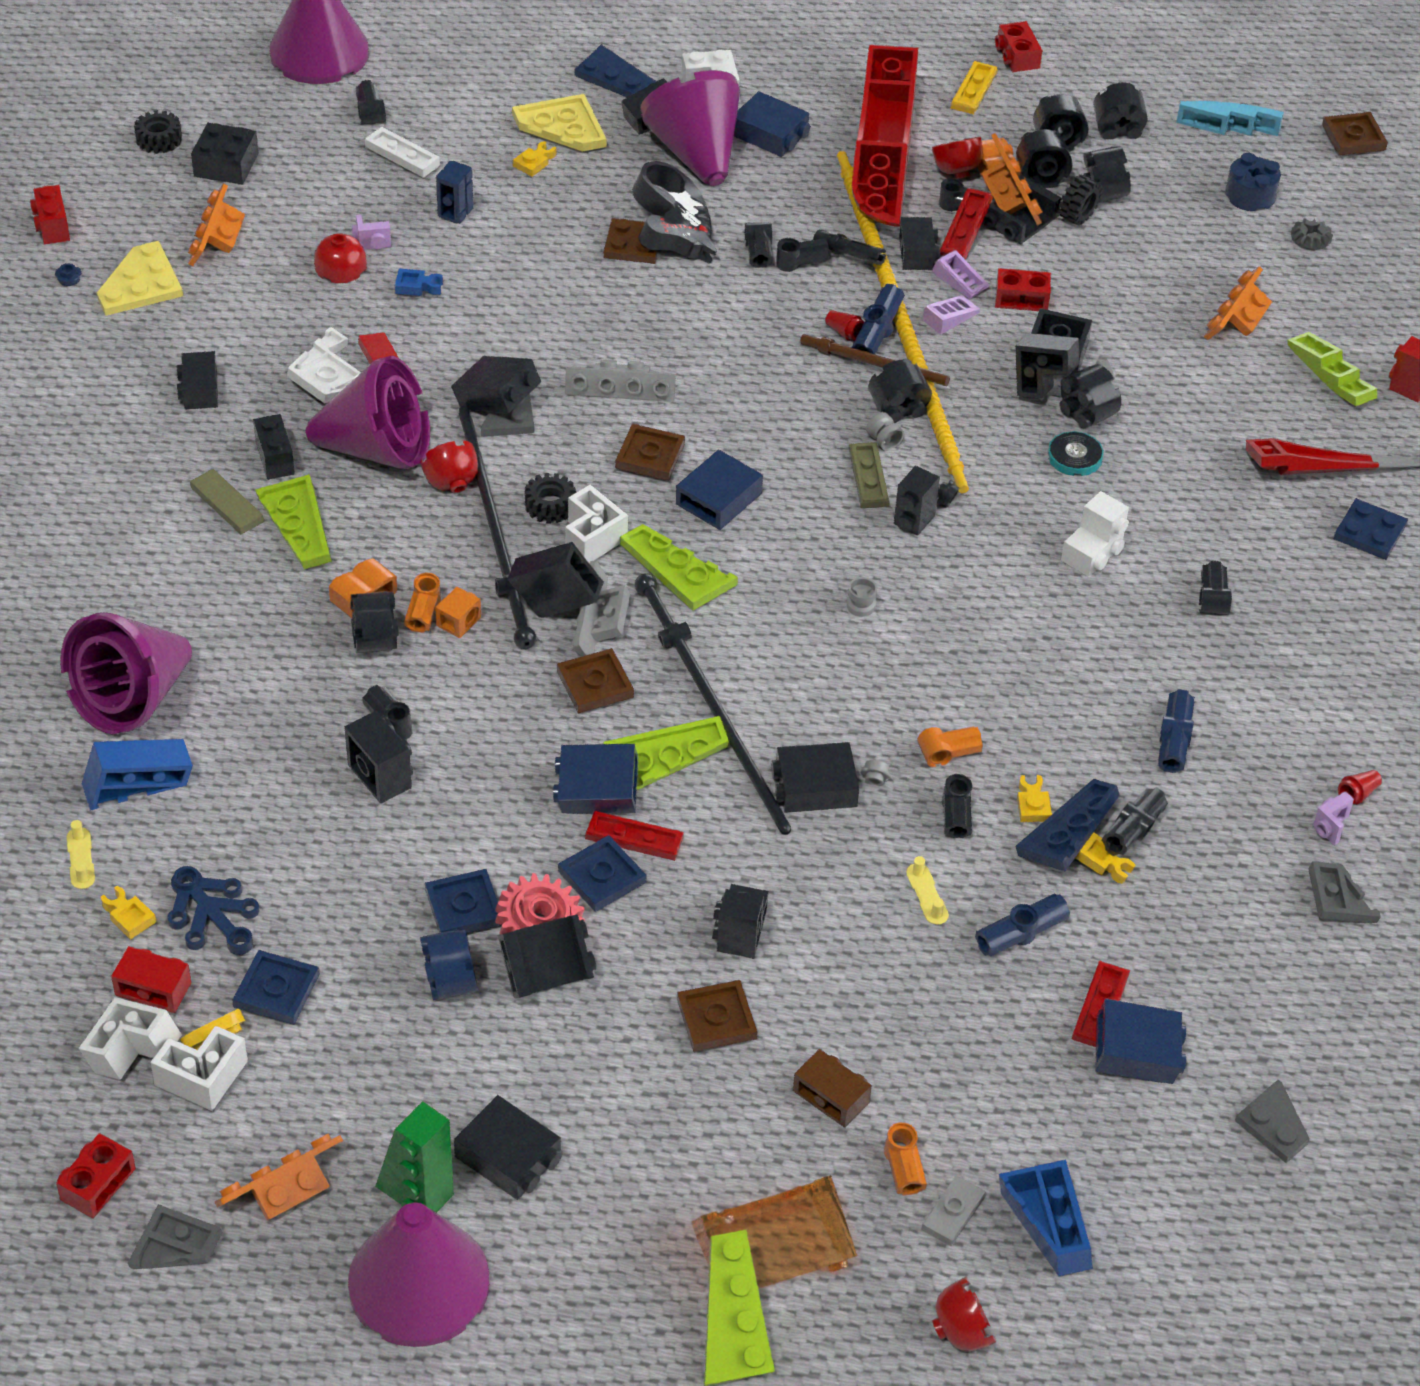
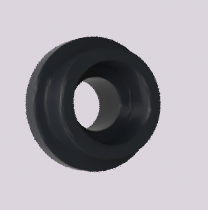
(947, 493)

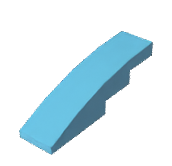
(1224, 116)

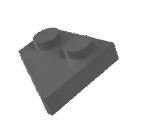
(516, 422)
(1338, 895)
(1275, 1122)
(174, 1241)

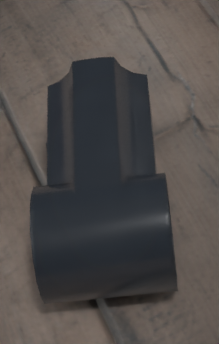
(370, 106)
(951, 194)
(759, 243)
(794, 253)
(1214, 590)
(398, 713)
(957, 806)

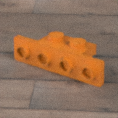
(1006, 186)
(219, 226)
(1244, 307)
(288, 1184)

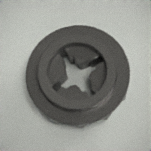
(1314, 240)

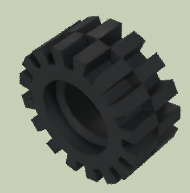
(168, 131)
(1080, 199)
(545, 487)

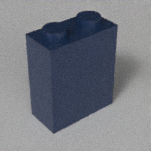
(771, 124)
(719, 489)
(596, 778)
(1139, 1041)

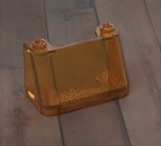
(787, 1231)

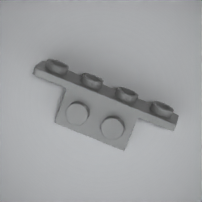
(620, 381)
(603, 618)

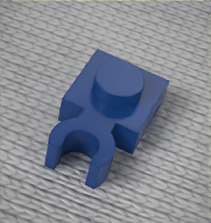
(415, 282)

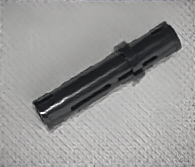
(841, 244)

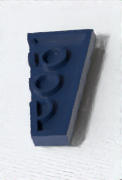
(612, 73)
(1070, 827)

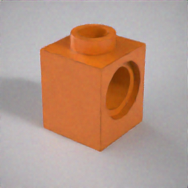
(458, 612)

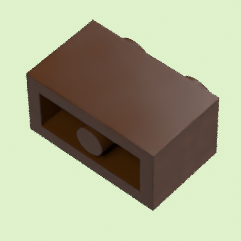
(832, 1087)

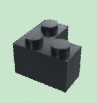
(1040, 359)
(740, 920)

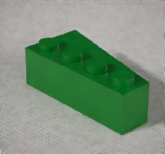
(419, 1160)

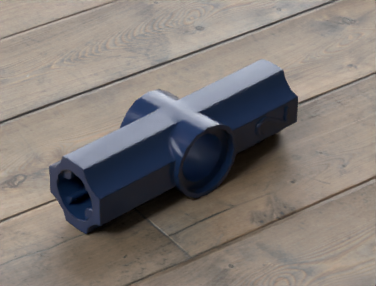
(879, 319)
(1176, 731)
(1022, 924)

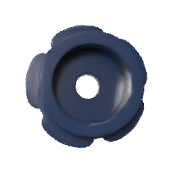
(68, 274)

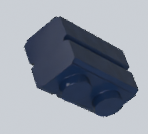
(454, 192)

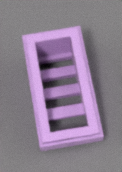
(944, 271)
(947, 321)

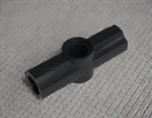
(1134, 821)

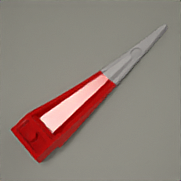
(1303, 459)

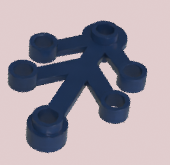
(212, 908)

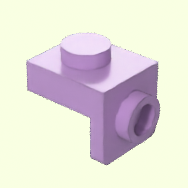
(372, 235)
(1330, 817)

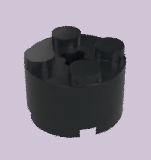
(1120, 111)
(1063, 115)
(1044, 157)
(1108, 169)
(900, 390)
(1089, 396)
(374, 621)

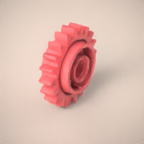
(521, 901)

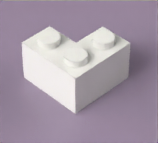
(704, 61)
(594, 523)
(1099, 535)
(124, 1033)
(201, 1073)

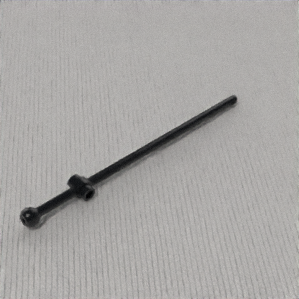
(524, 636)
(675, 636)

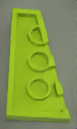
(297, 518)
(677, 568)
(674, 747)
(736, 1325)

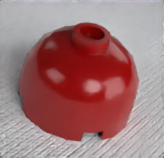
(959, 156)
(340, 258)
(450, 466)
(961, 1318)

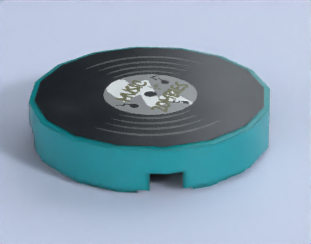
(1075, 453)

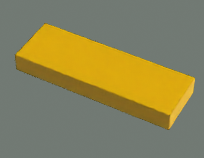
(974, 87)

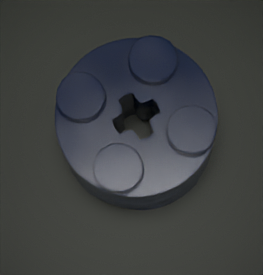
(1253, 182)
(449, 964)

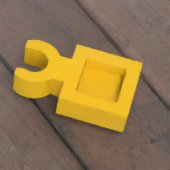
(534, 161)
(1032, 803)
(1098, 859)
(128, 915)

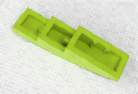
(1330, 367)

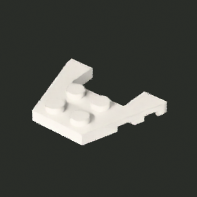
(321, 370)

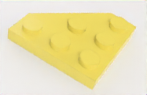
(562, 121)
(140, 280)

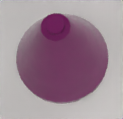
(318, 42)
(696, 121)
(376, 417)
(120, 669)
(418, 1278)

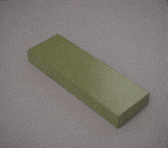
(868, 475)
(227, 501)

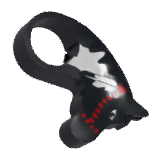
(678, 216)

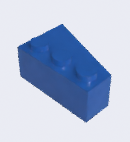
(134, 767)
(1050, 1213)

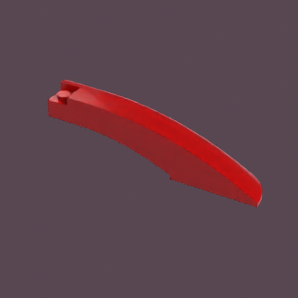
(885, 132)

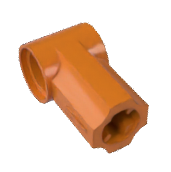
(423, 602)
(943, 746)
(904, 1160)

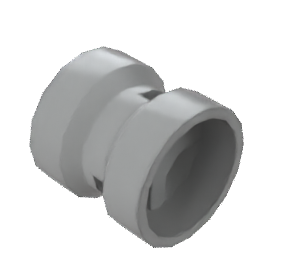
(883, 429)
(862, 596)

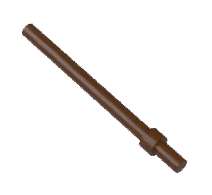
(828, 346)

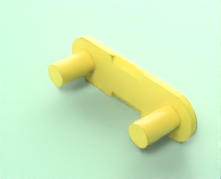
(80, 847)
(923, 883)

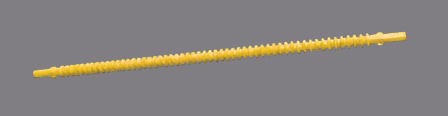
(907, 336)

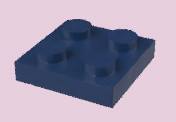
(1370, 529)
(602, 873)
(463, 902)
(276, 987)

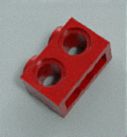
(1019, 46)
(1022, 289)
(100, 1178)

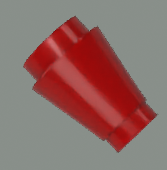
(844, 324)
(1360, 785)

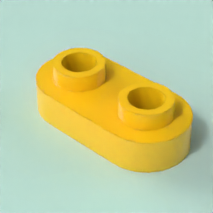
(229, 1022)

